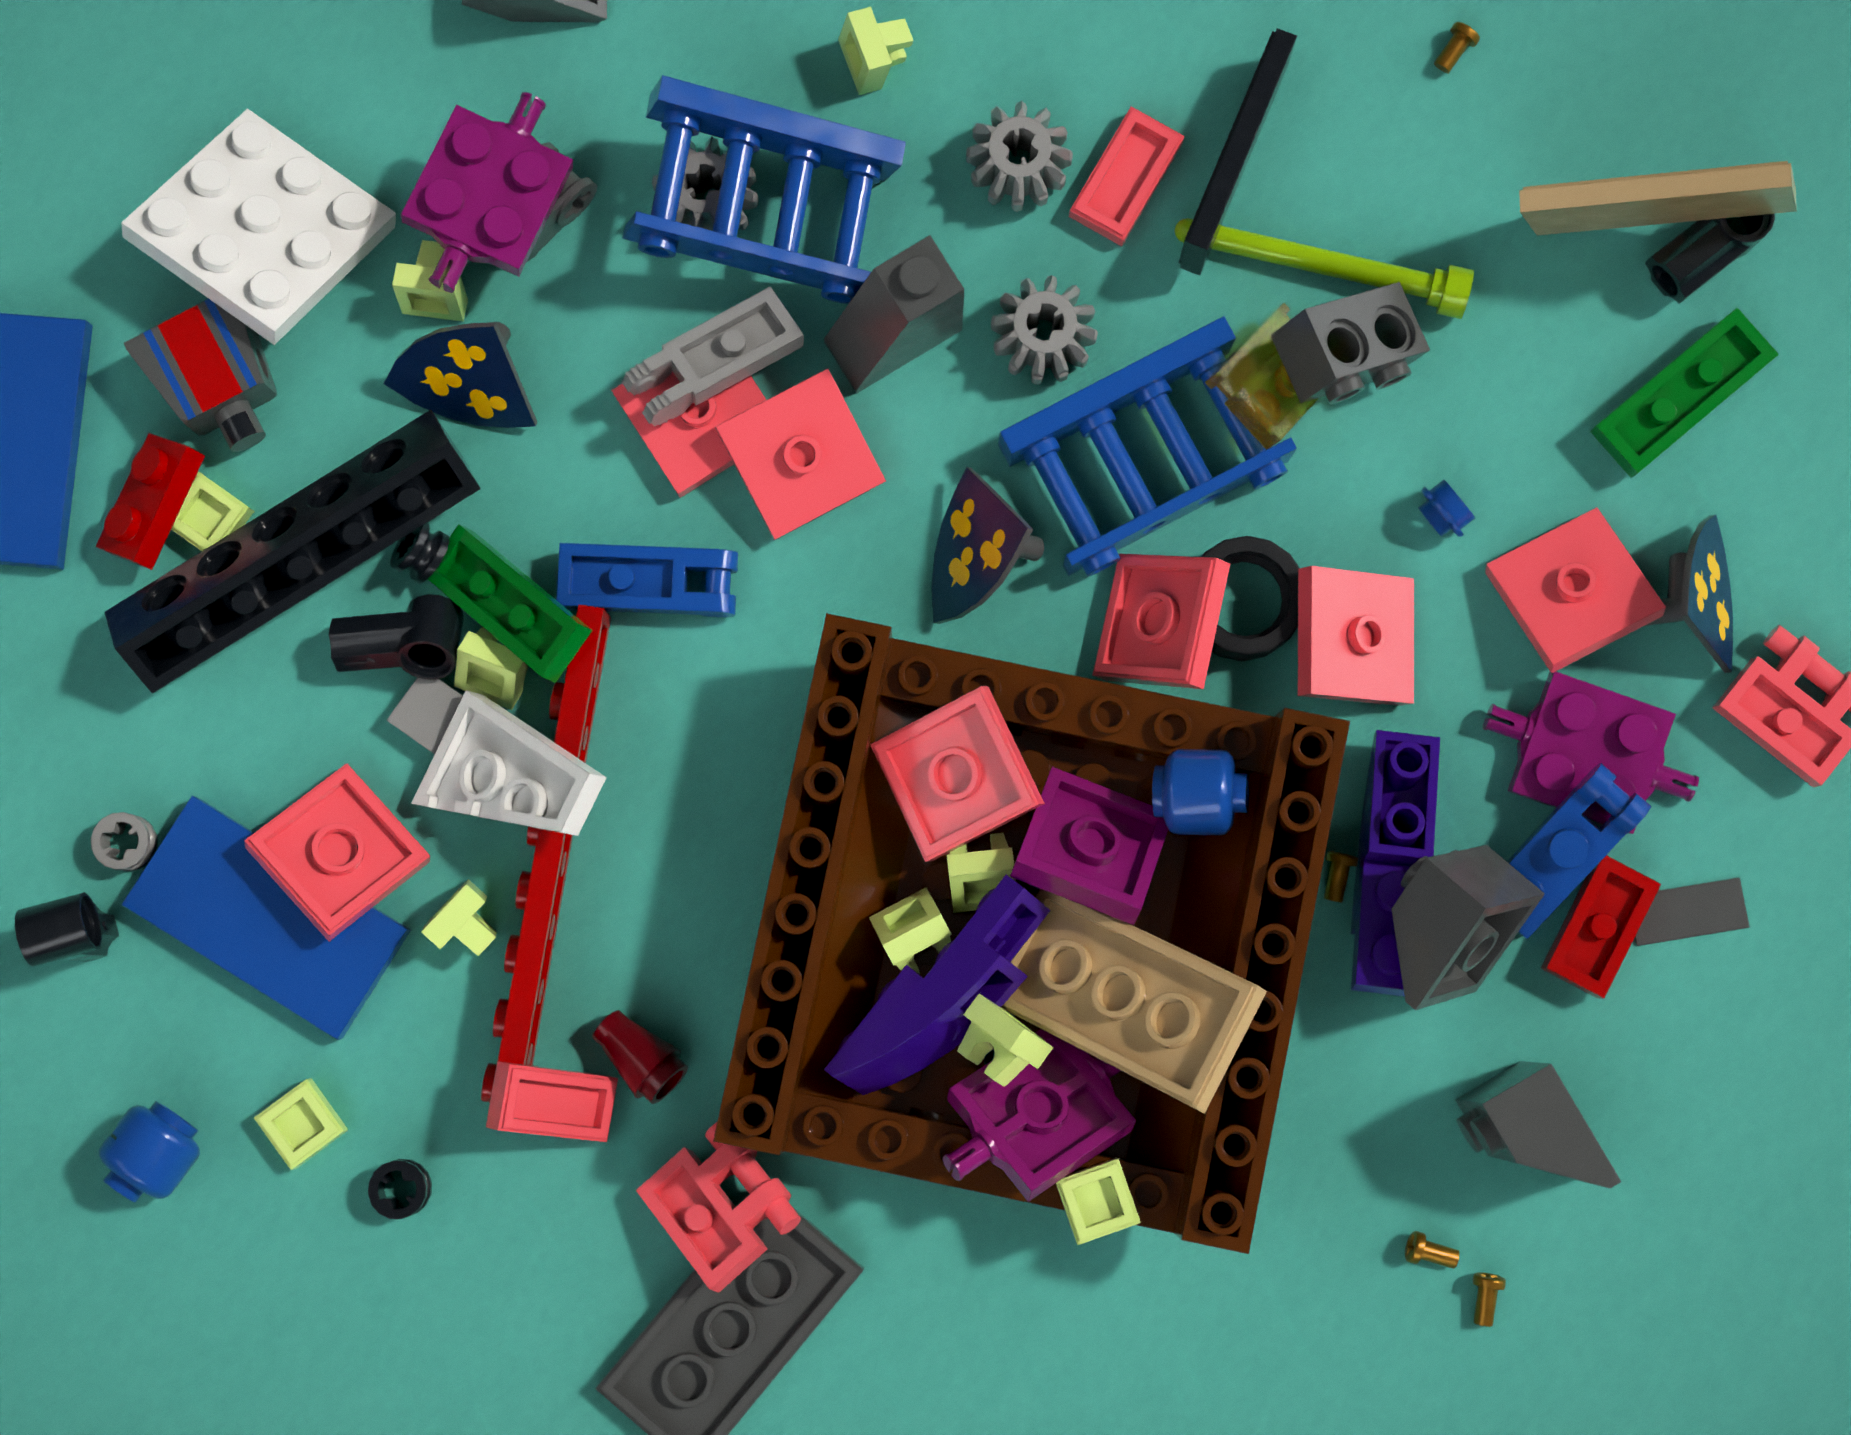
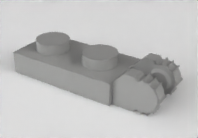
(716, 355)

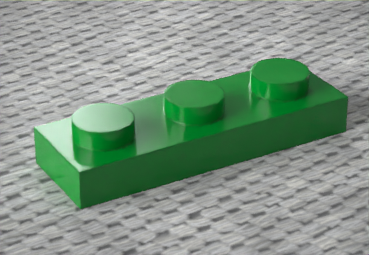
(1684, 392)
(509, 604)

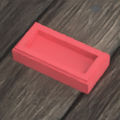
(1126, 176)
(551, 1102)

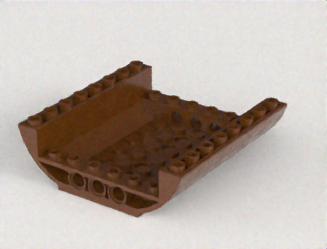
(850, 854)

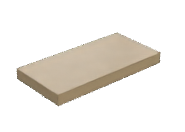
(1660, 198)
(1133, 1000)

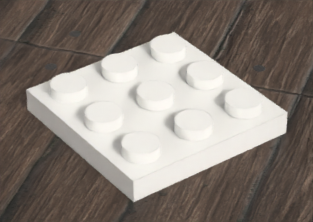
(259, 226)

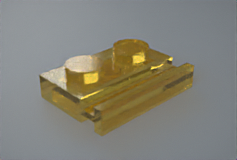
(1259, 384)

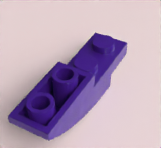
(1393, 835)
(923, 1016)

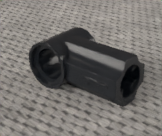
(1703, 253)
(417, 640)
(64, 930)

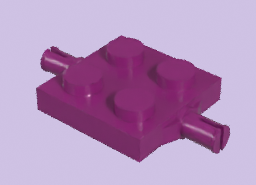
(487, 191)
(1585, 726)
(1041, 1120)

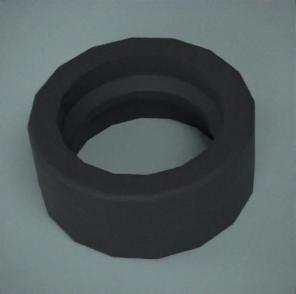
(1285, 572)

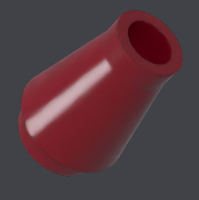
(642, 1059)

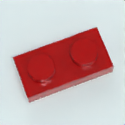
(150, 500)
(1600, 927)

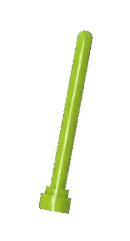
(1442, 289)

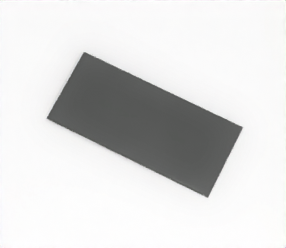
(1694, 912)

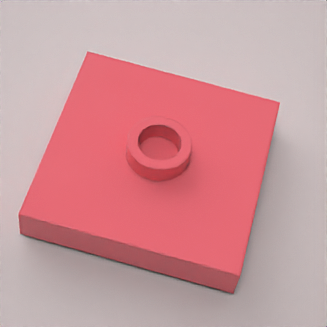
(689, 445)
(800, 453)
(1574, 590)
(1161, 620)
(1355, 636)
(957, 773)
(337, 852)

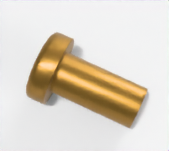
(1462, 38)
(1338, 875)
(1418, 1248)
(1488, 1288)

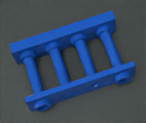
(745, 129)
(1092, 414)

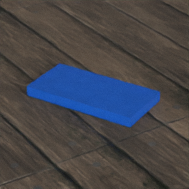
(39, 434)
(231, 911)

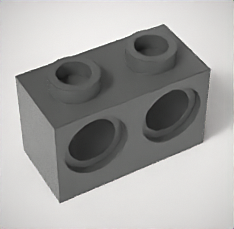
(1351, 343)

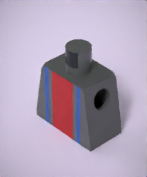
(208, 372)

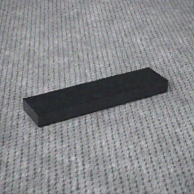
(1236, 151)

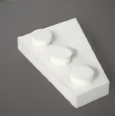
(507, 772)

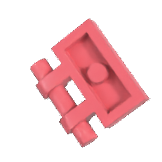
(1786, 719)
(703, 1219)

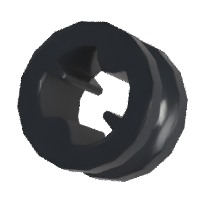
(420, 553)
(389, 1205)

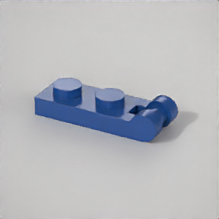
(645, 579)
(1571, 845)

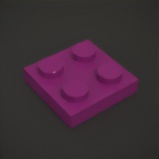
(1091, 846)

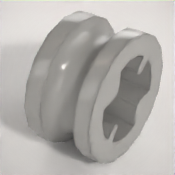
(115, 825)

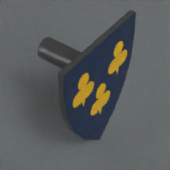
(464, 376)
(977, 548)
(1702, 592)

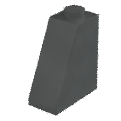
(897, 315)

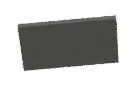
(719, 1351)

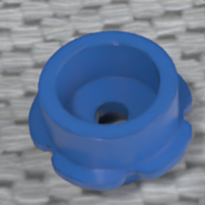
(1445, 509)

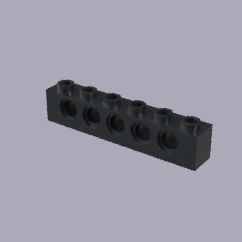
(290, 552)

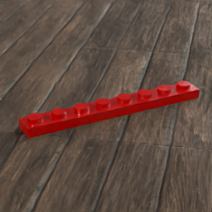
(542, 889)

